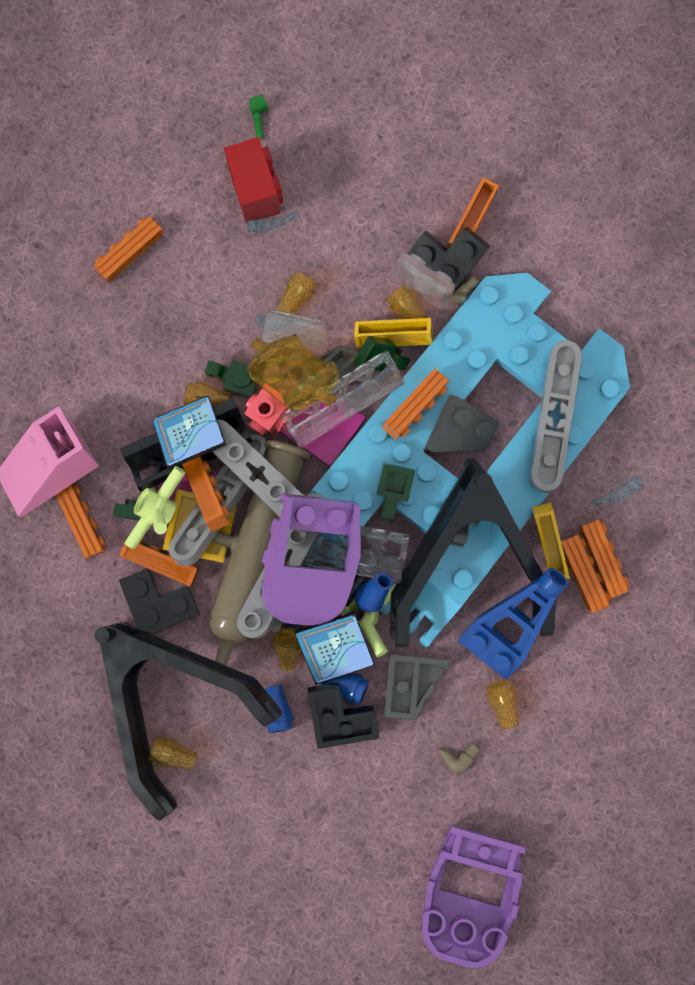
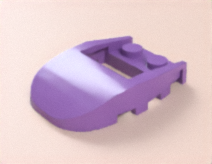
(309, 593)
(464, 927)

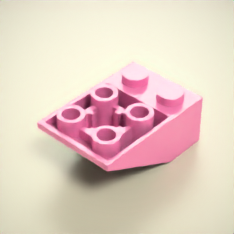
(45, 462)

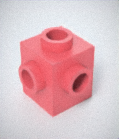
(257, 413)

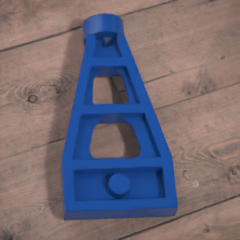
(494, 647)

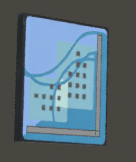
(188, 432)
(334, 648)

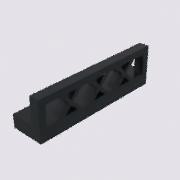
(148, 452)

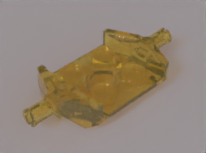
(287, 359)

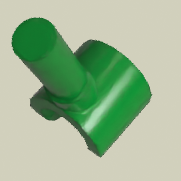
(258, 105)

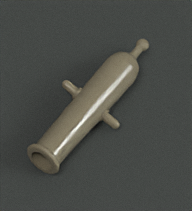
(248, 549)

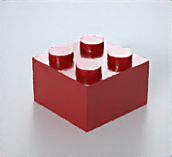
(254, 179)

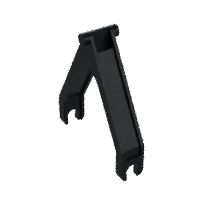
(470, 500)
(124, 654)

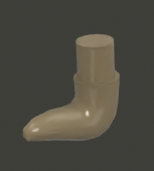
(464, 291)
(460, 763)

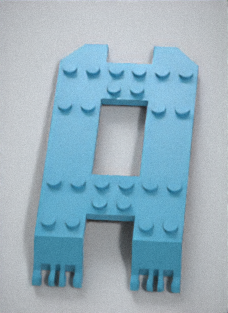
(489, 328)

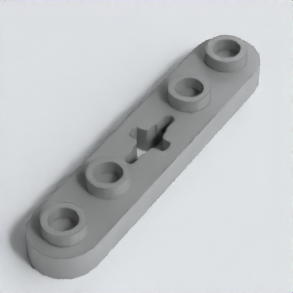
(549, 445)
(240, 456)
(194, 533)
(254, 619)

